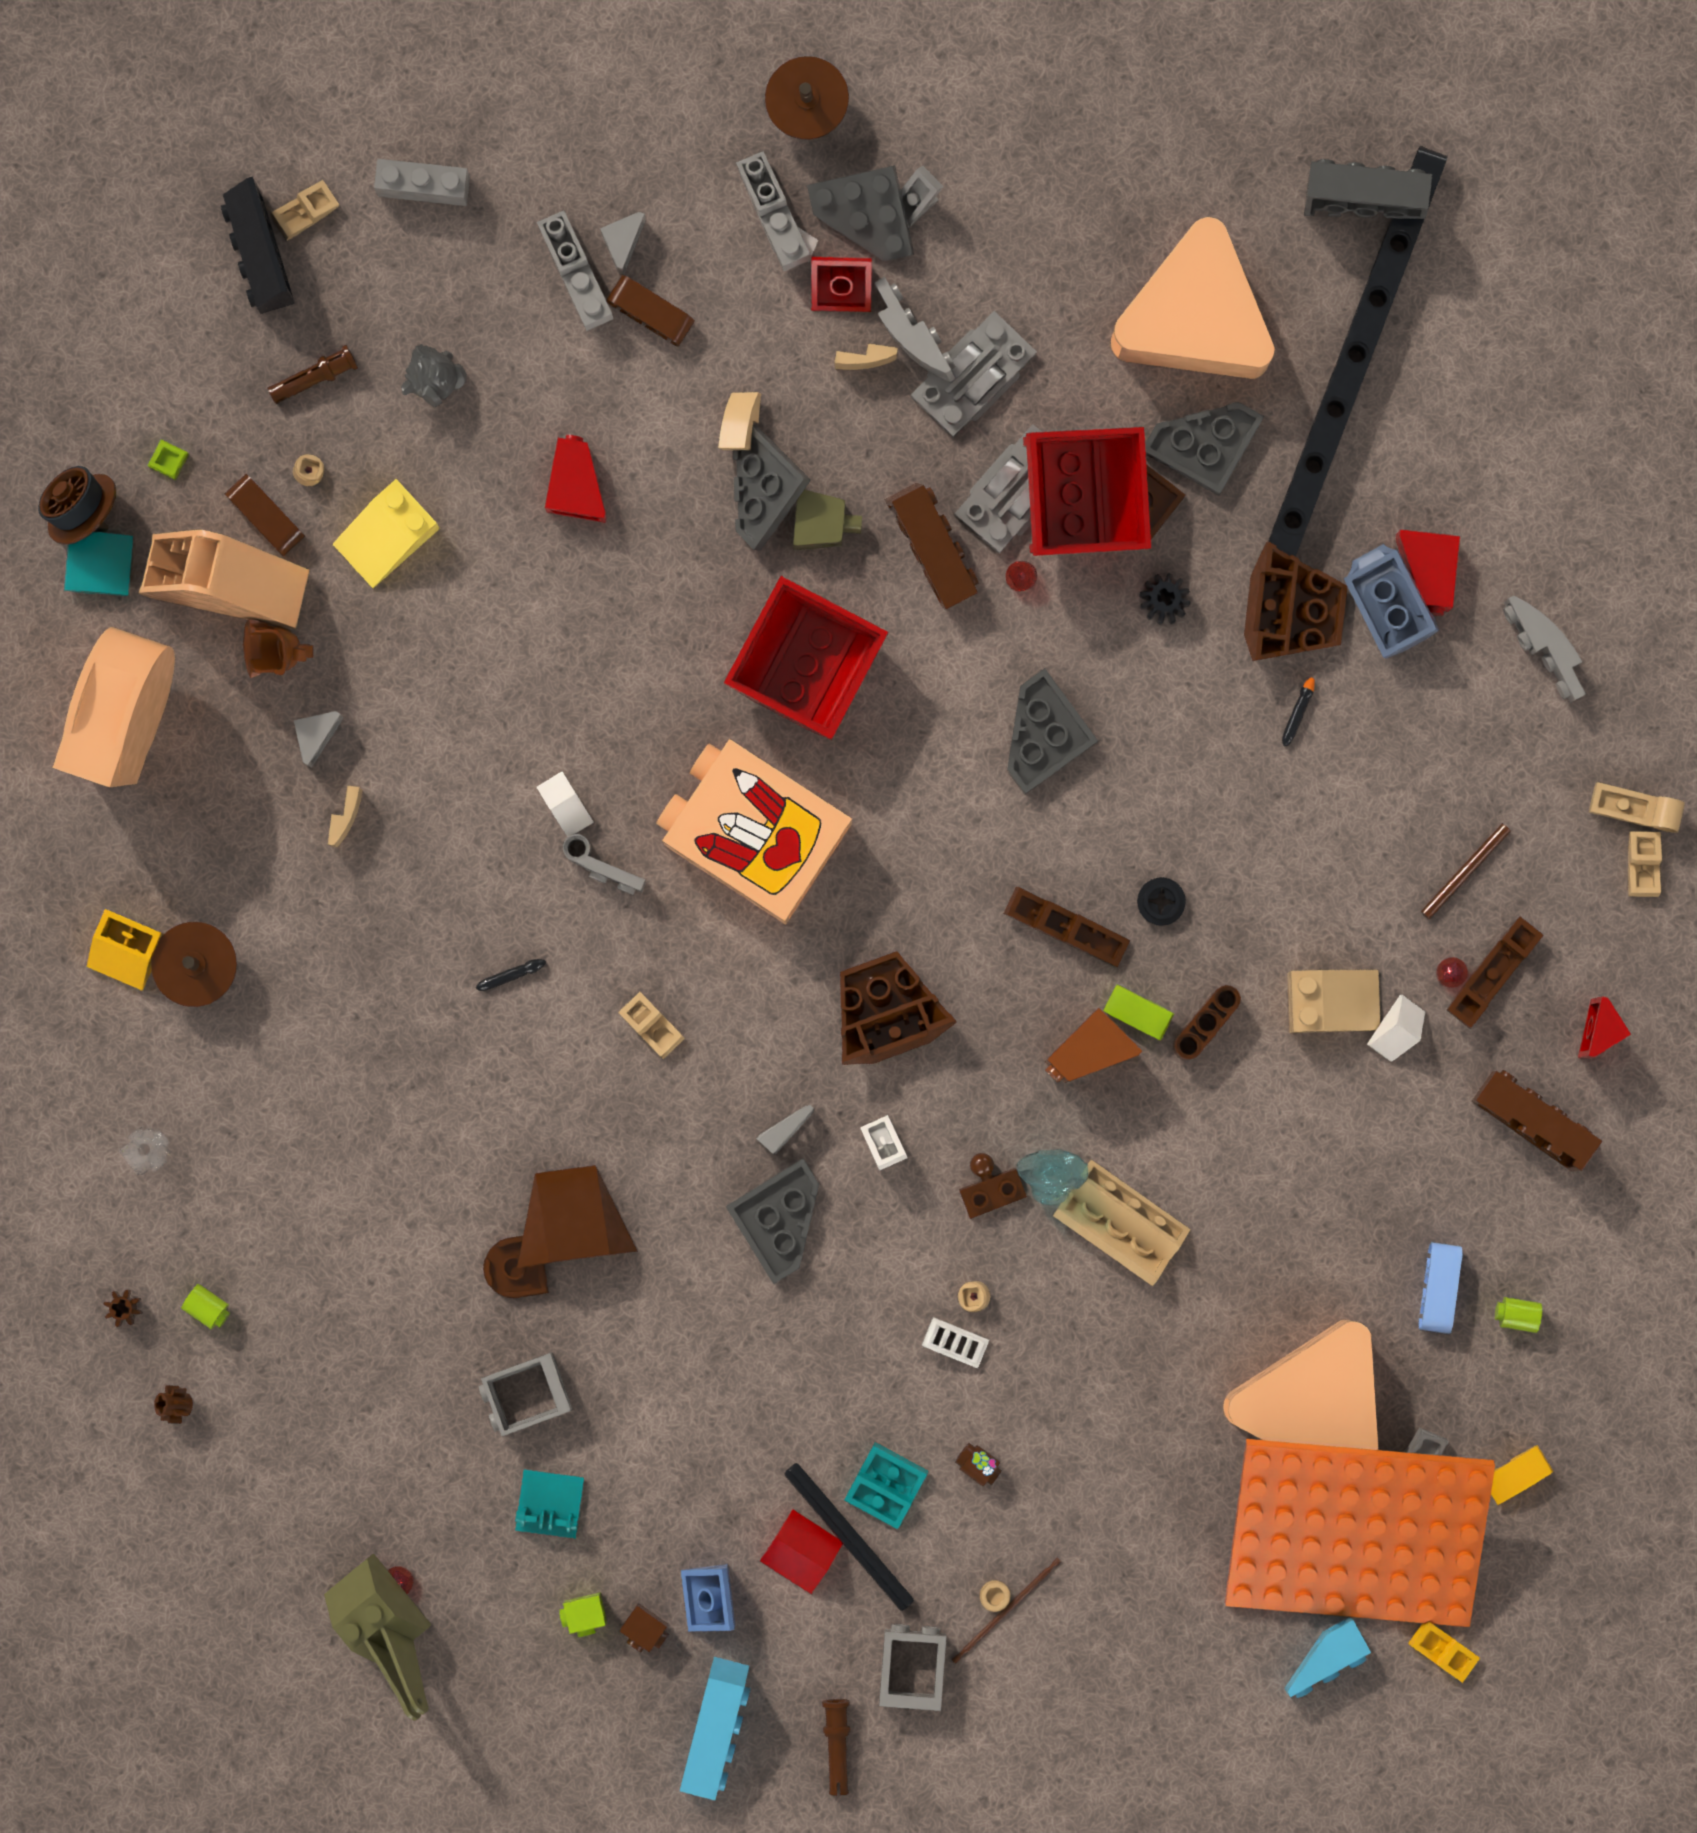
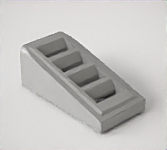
(780, 1133)

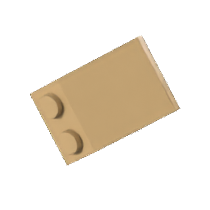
(1333, 1000)

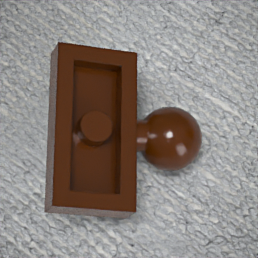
(992, 1190)

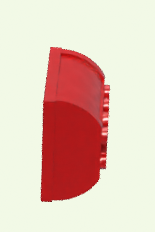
(1088, 491)
(805, 658)

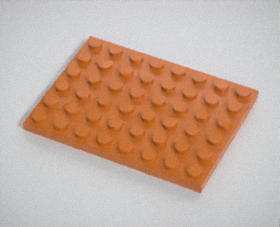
(1359, 1532)

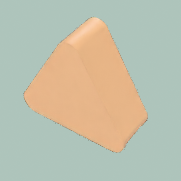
(1197, 311)
(224, 577)
(1314, 1393)

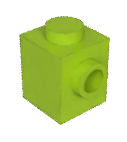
(583, 1614)

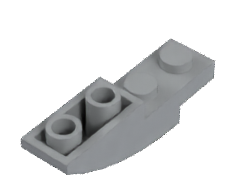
(773, 211)
(575, 270)
(911, 336)
(1542, 634)

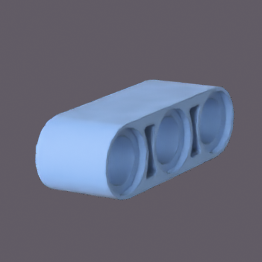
(1442, 1287)

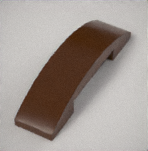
(1494, 972)

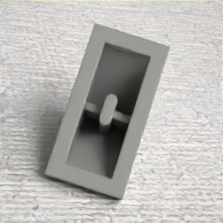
(622, 239)
(315, 733)

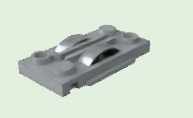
(985, 369)
(1000, 498)

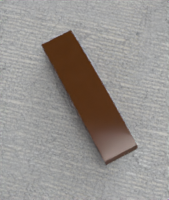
(1066, 926)

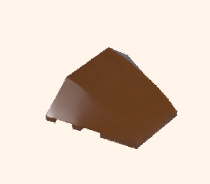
(1291, 607)
(887, 1011)
(571, 1219)

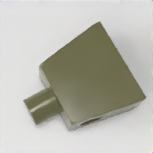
(822, 521)

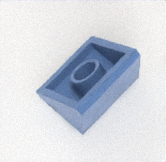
(708, 1598)

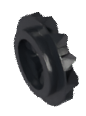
(1171, 891)

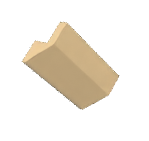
(1122, 1223)

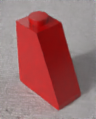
(573, 482)
(1432, 565)

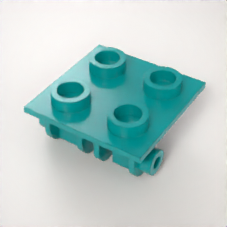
(549, 1504)

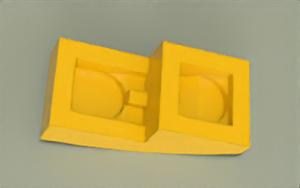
(1519, 1474)
(1444, 1651)

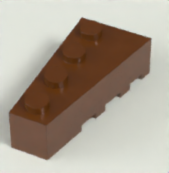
(933, 545)
(1536, 1121)

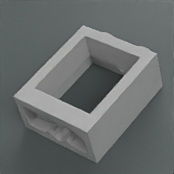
(556, 1385)
(906, 1699)

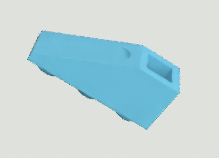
(1332, 1651)

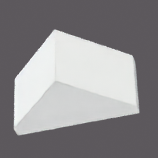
(565, 804)
(1398, 1029)
(883, 1142)

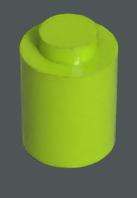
(206, 1307)
(1519, 1314)

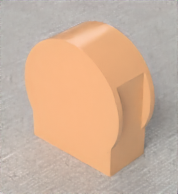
(116, 709)

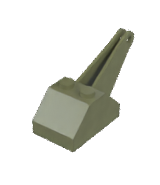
(381, 1625)

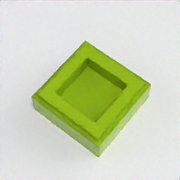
(168, 459)

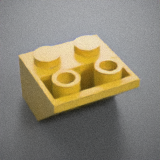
(123, 949)

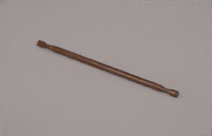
(1004, 1612)

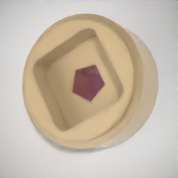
(308, 470)
(974, 1296)

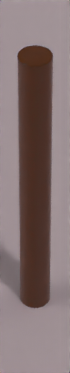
(1465, 871)

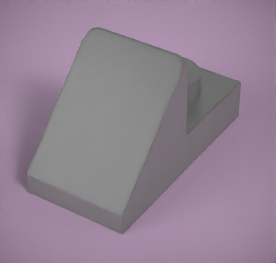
(920, 194)

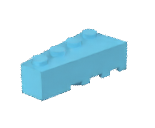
(714, 1729)

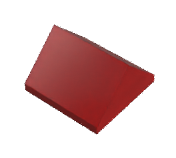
(841, 284)
(1602, 1028)
(802, 1551)

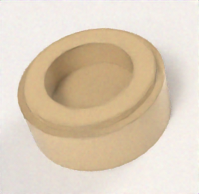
(994, 1595)

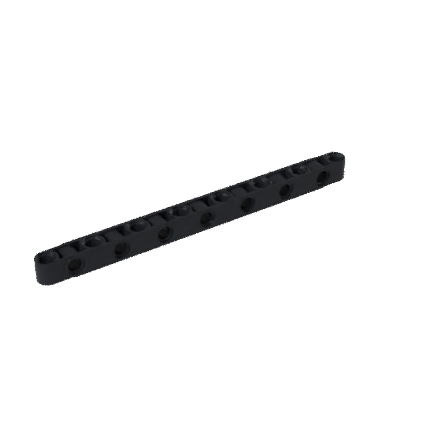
(1349, 375)

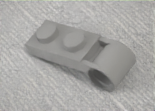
(602, 871)

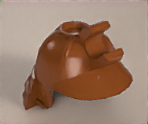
(271, 649)

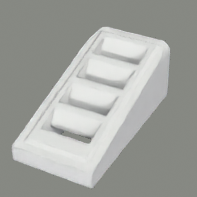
(931, 1334)

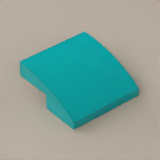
(99, 564)
(886, 1485)

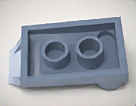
(1390, 601)

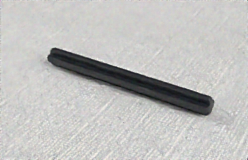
(849, 1537)

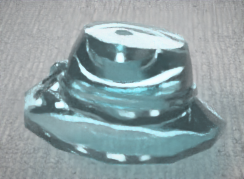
(1052, 1174)

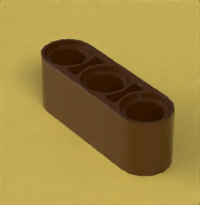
(650, 309)
(264, 515)
(1217, 1012)

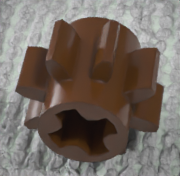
(130, 1303)
(173, 1404)

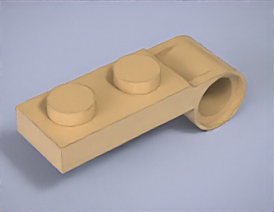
(1637, 808)

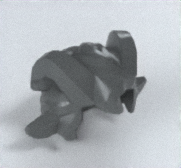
(432, 375)

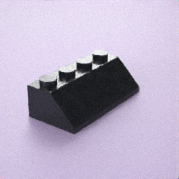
(257, 246)

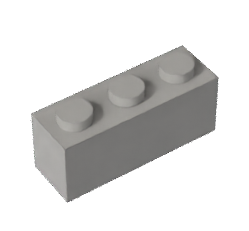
(422, 182)

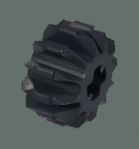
(1160, 607)

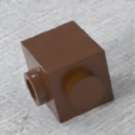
(644, 1629)

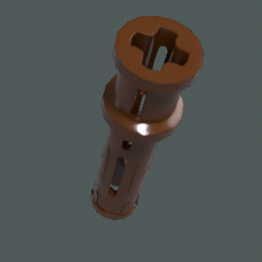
(325, 369)
(836, 1731)

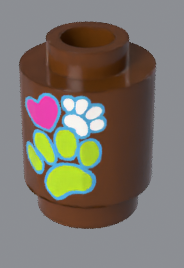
(978, 1464)

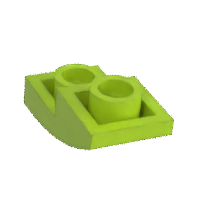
(1138, 1012)

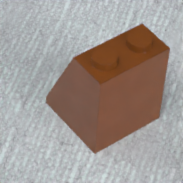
(1091, 1048)

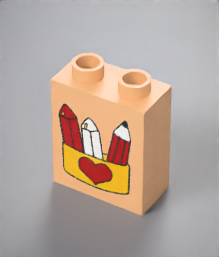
(753, 829)

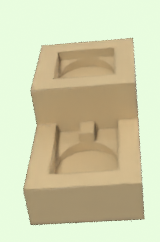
(305, 210)
(876, 356)
(738, 421)
(340, 824)
(1644, 864)
(651, 1025)

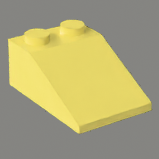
(385, 533)

